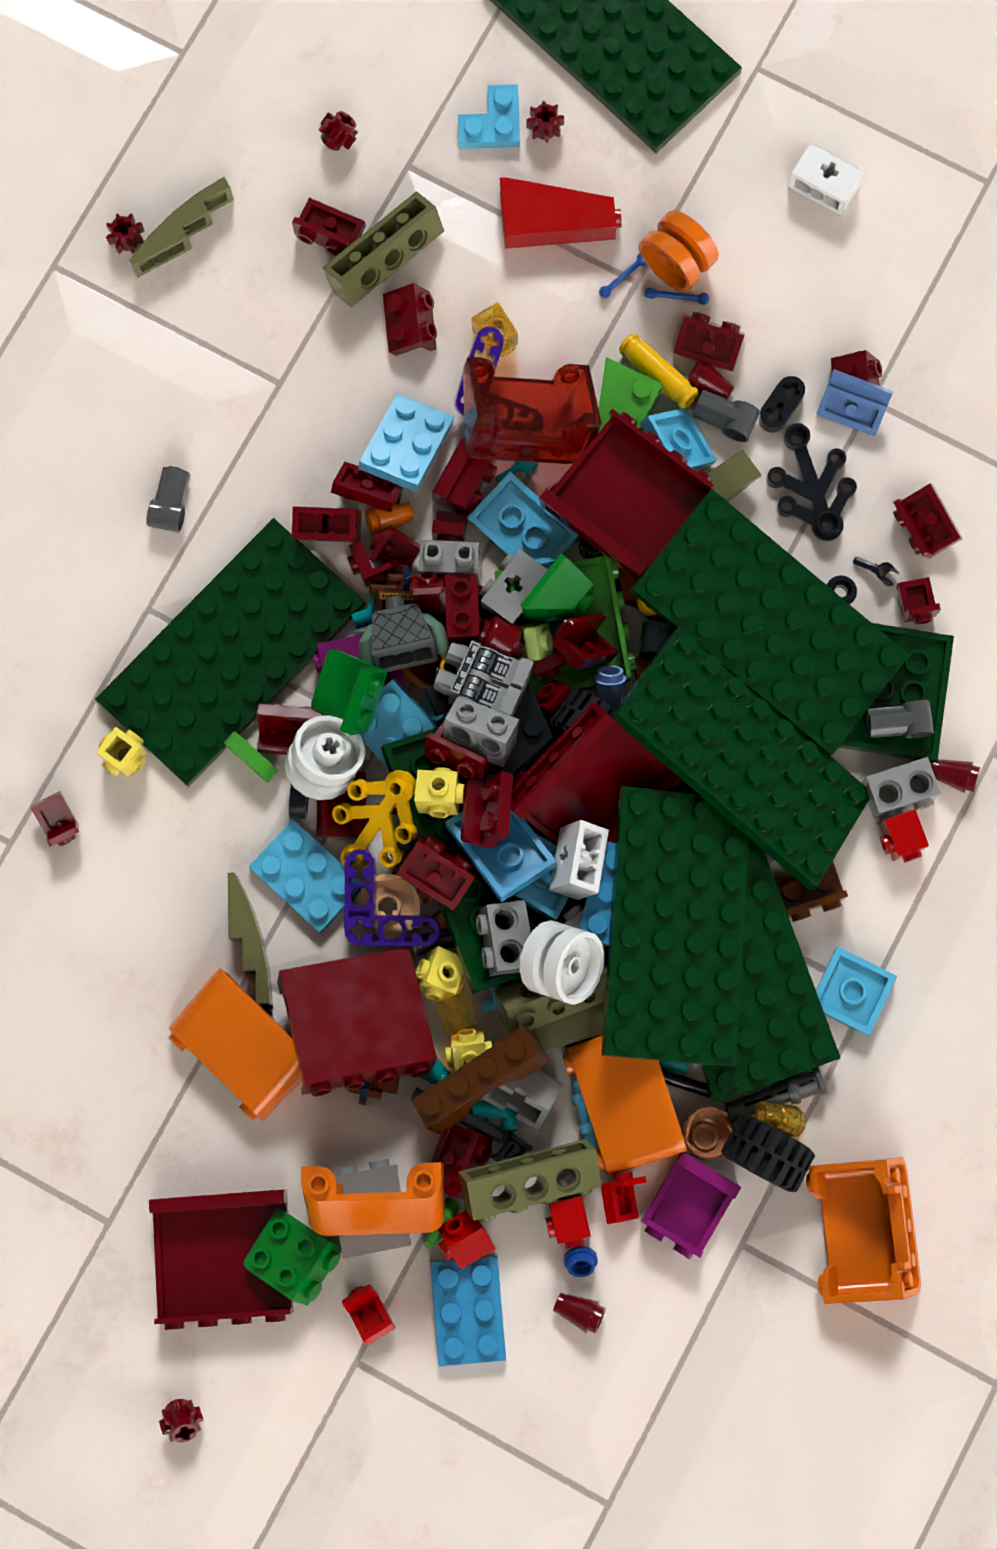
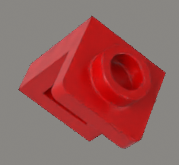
(620, 1197)
(368, 1313)

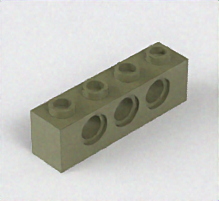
(383, 249)
(532, 1010)
(480, 1182)

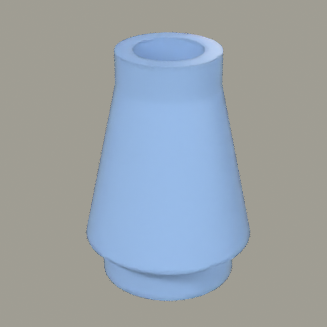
(610, 684)

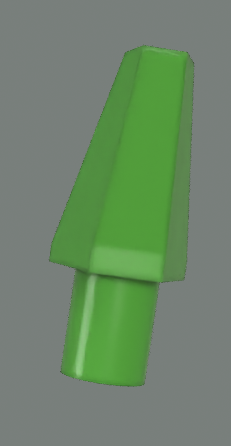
(450, 1211)

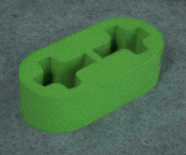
(251, 757)

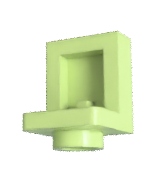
(537, 640)

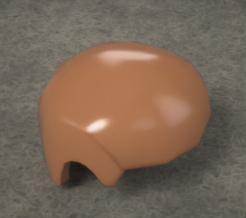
(706, 1132)

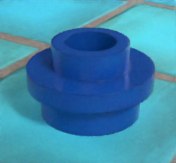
(580, 1261)

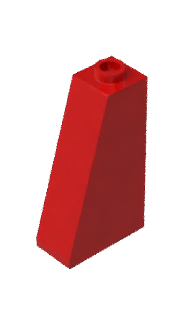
(554, 215)

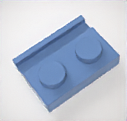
(854, 402)

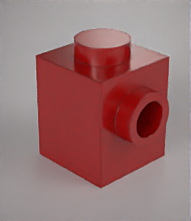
(903, 836)
(568, 1222)
(464, 1240)

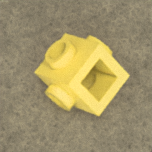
(114, 745)
(438, 792)
(440, 974)
(465, 1047)

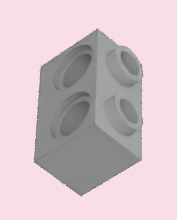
(481, 730)
(898, 782)
(496, 938)

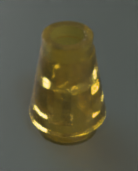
(782, 1117)

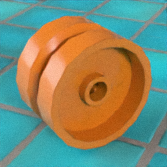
(678, 250)

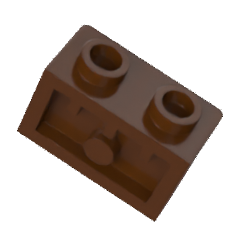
(800, 900)

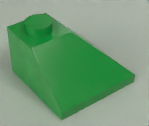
(559, 593)

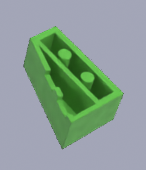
(627, 392)

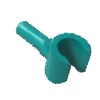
(526, 467)

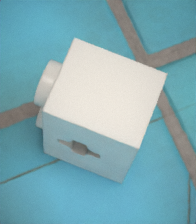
(831, 192)
(579, 860)

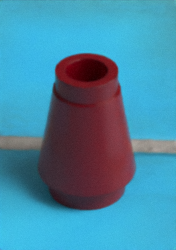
(707, 378)
(957, 774)
(579, 1311)

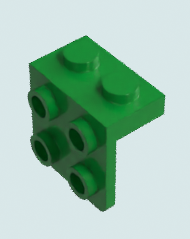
(349, 690)
(292, 1257)

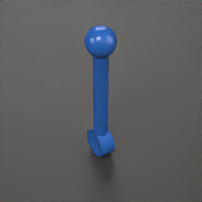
(605, 291)
(702, 298)

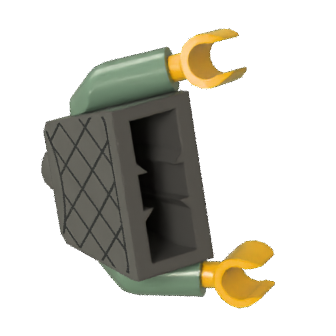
(403, 637)

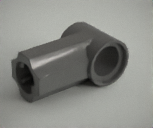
(734, 418)
(168, 507)
(910, 719)

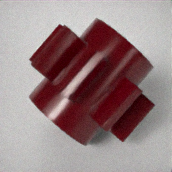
(545, 113)
(338, 130)
(118, 227)
(180, 1420)

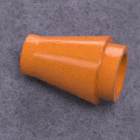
(381, 520)

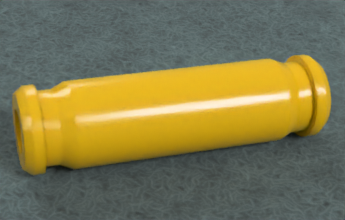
(657, 368)

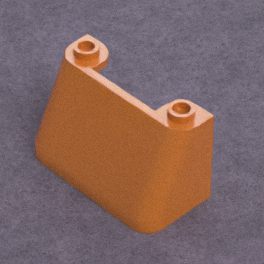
(239, 1045)
(625, 1106)
(412, 1211)
(866, 1231)

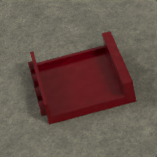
(627, 494)
(583, 776)
(357, 1021)
(202, 1258)

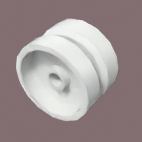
(323, 758)
(562, 962)

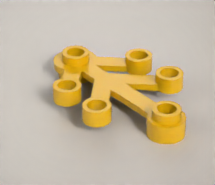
(380, 816)

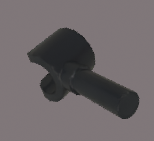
(880, 570)

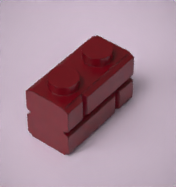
(462, 481)

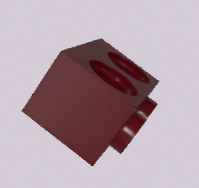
(326, 524)

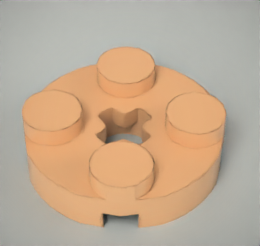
(400, 893)

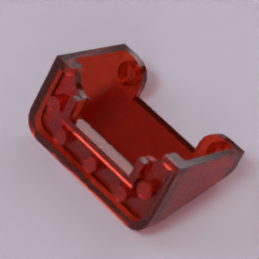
(528, 416)

